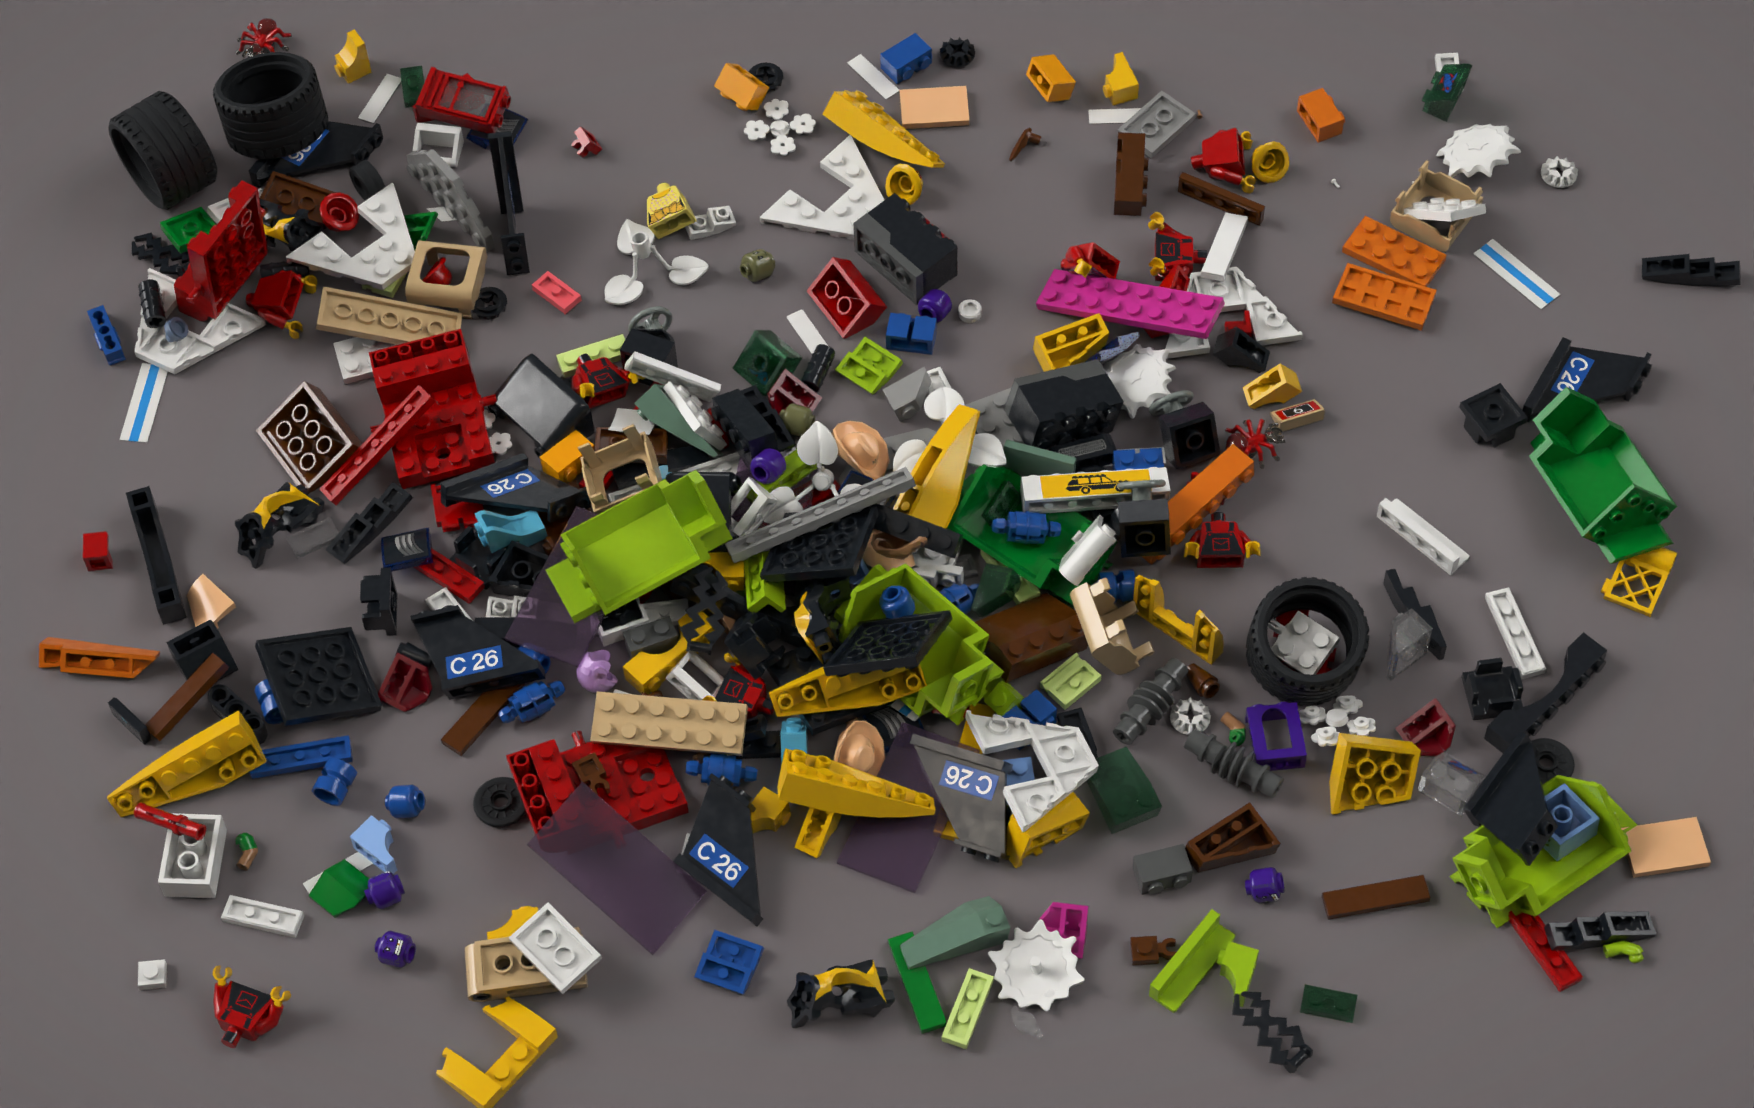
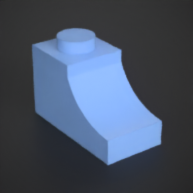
(373, 842)

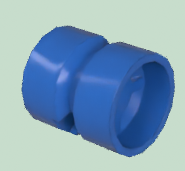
(1121, 584)
(268, 703)
(334, 781)

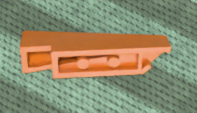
(94, 658)

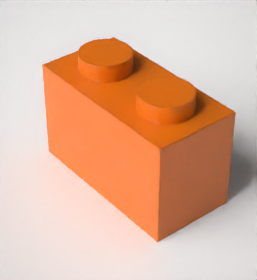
(1320, 114)

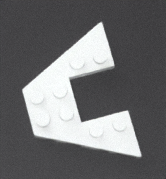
(864, 195)
(376, 264)
(1238, 294)
(178, 355)
(1059, 750)

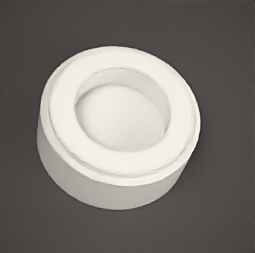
(969, 311)

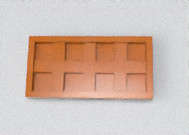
(1393, 252)
(1384, 296)

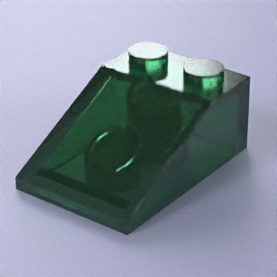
(1123, 791)

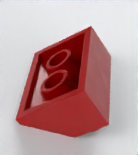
(846, 297)

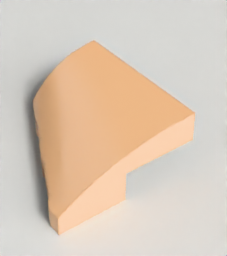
(208, 602)

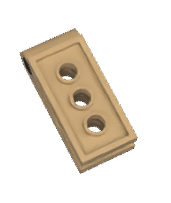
(489, 982)

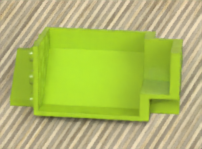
(638, 546)
(954, 665)
(1503, 882)

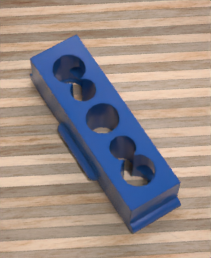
(106, 335)

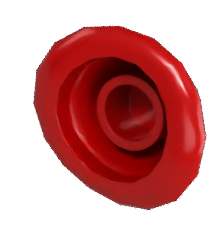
(339, 212)
(439, 273)

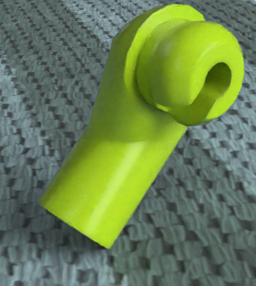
(1624, 947)

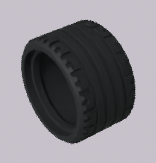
(270, 105)
(163, 150)
(1320, 597)

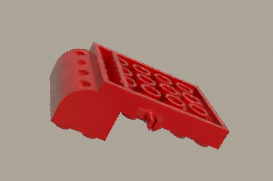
(224, 257)
(451, 424)
(548, 779)

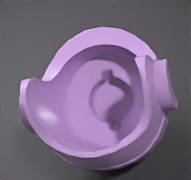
(594, 672)

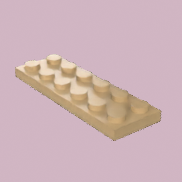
(381, 317)
(669, 723)

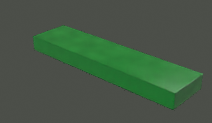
(918, 989)

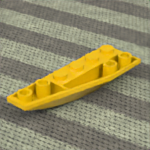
(877, 129)
(941, 470)
(825, 693)
(193, 767)
(846, 790)

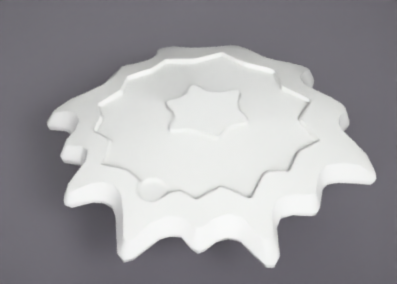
(1478, 149)
(1140, 376)
(1036, 967)

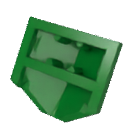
(420, 226)
(339, 888)

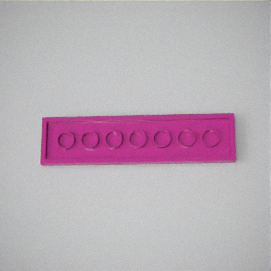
(1131, 303)

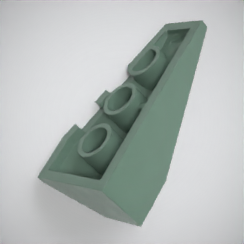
(661, 410)
(962, 931)

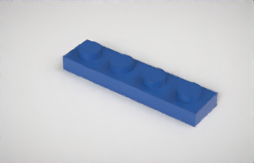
(303, 756)

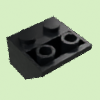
(196, 645)

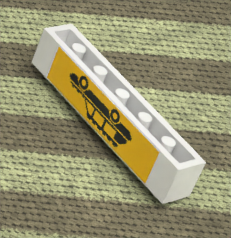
(1086, 489)

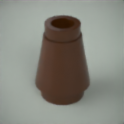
(1203, 682)

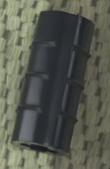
(272, 268)
(152, 303)
(818, 367)

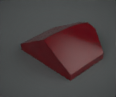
(791, 390)
(405, 684)
(1429, 729)

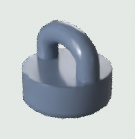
(175, 329)

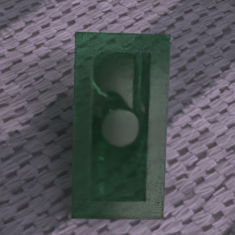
(995, 589)

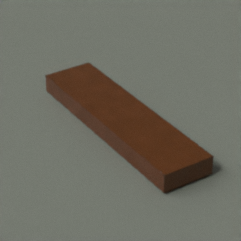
(1220, 198)
(186, 696)
(477, 718)
(1375, 897)

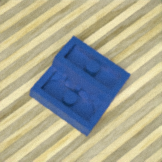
(729, 962)

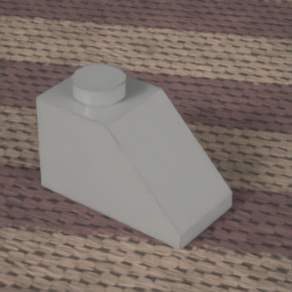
(908, 394)

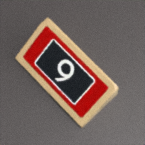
(1298, 415)

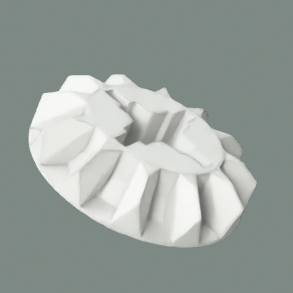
(1553, 177)
(1180, 719)

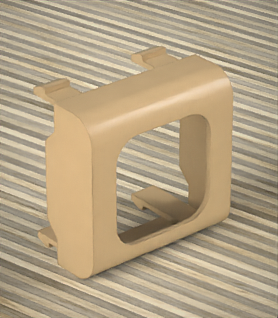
(1438, 186)
(459, 296)
(598, 463)
(1105, 627)

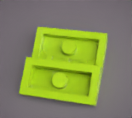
(869, 366)

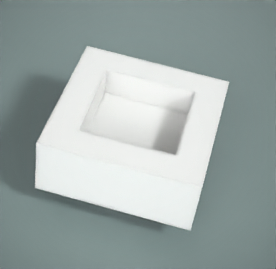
(152, 974)

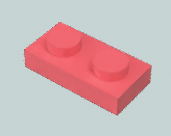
(556, 292)

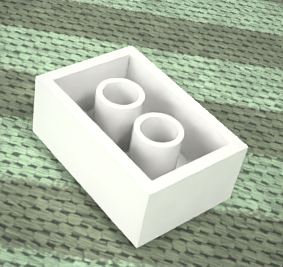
(193, 865)

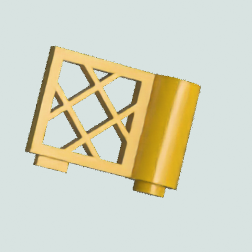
(1655, 562)

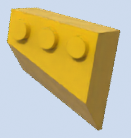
(1371, 772)

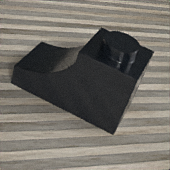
(1238, 348)

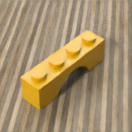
(648, 671)

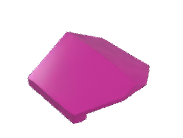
(1068, 921)

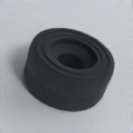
(366, 179)

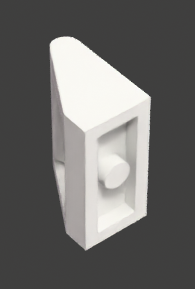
(440, 136)
(758, 510)
(689, 686)

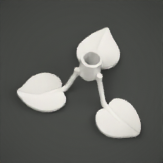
(638, 241)
(938, 406)
(813, 447)

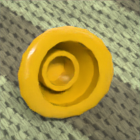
(1270, 162)
(904, 182)

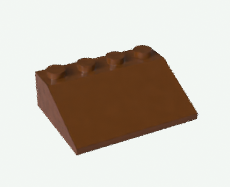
(309, 437)
(1032, 636)

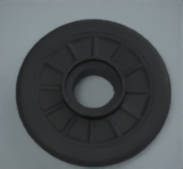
(1560, 756)
(492, 814)

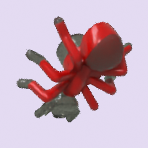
(262, 38)
(1249, 441)

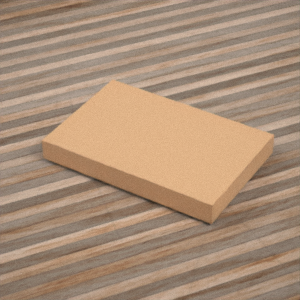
(934, 107)
(1666, 847)

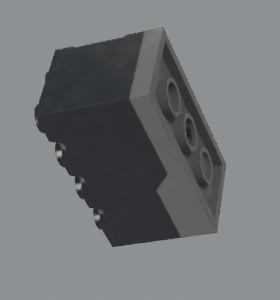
(905, 248)
(1063, 404)

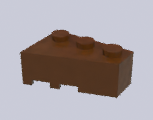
(1130, 174)
(1232, 841)

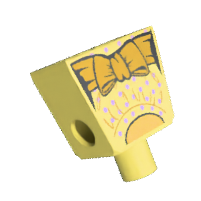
(668, 211)

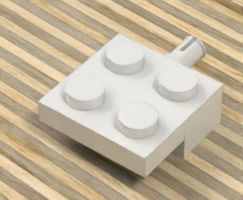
(1303, 643)

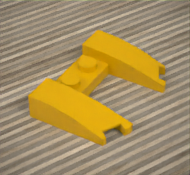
(1201, 639)
(487, 1088)

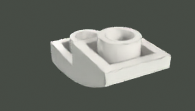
(715, 221)
(941, 574)
(503, 607)

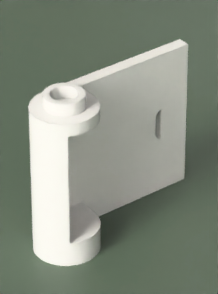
(1086, 550)

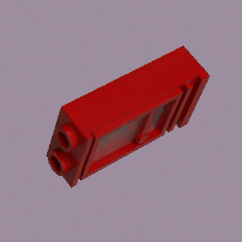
(463, 101)

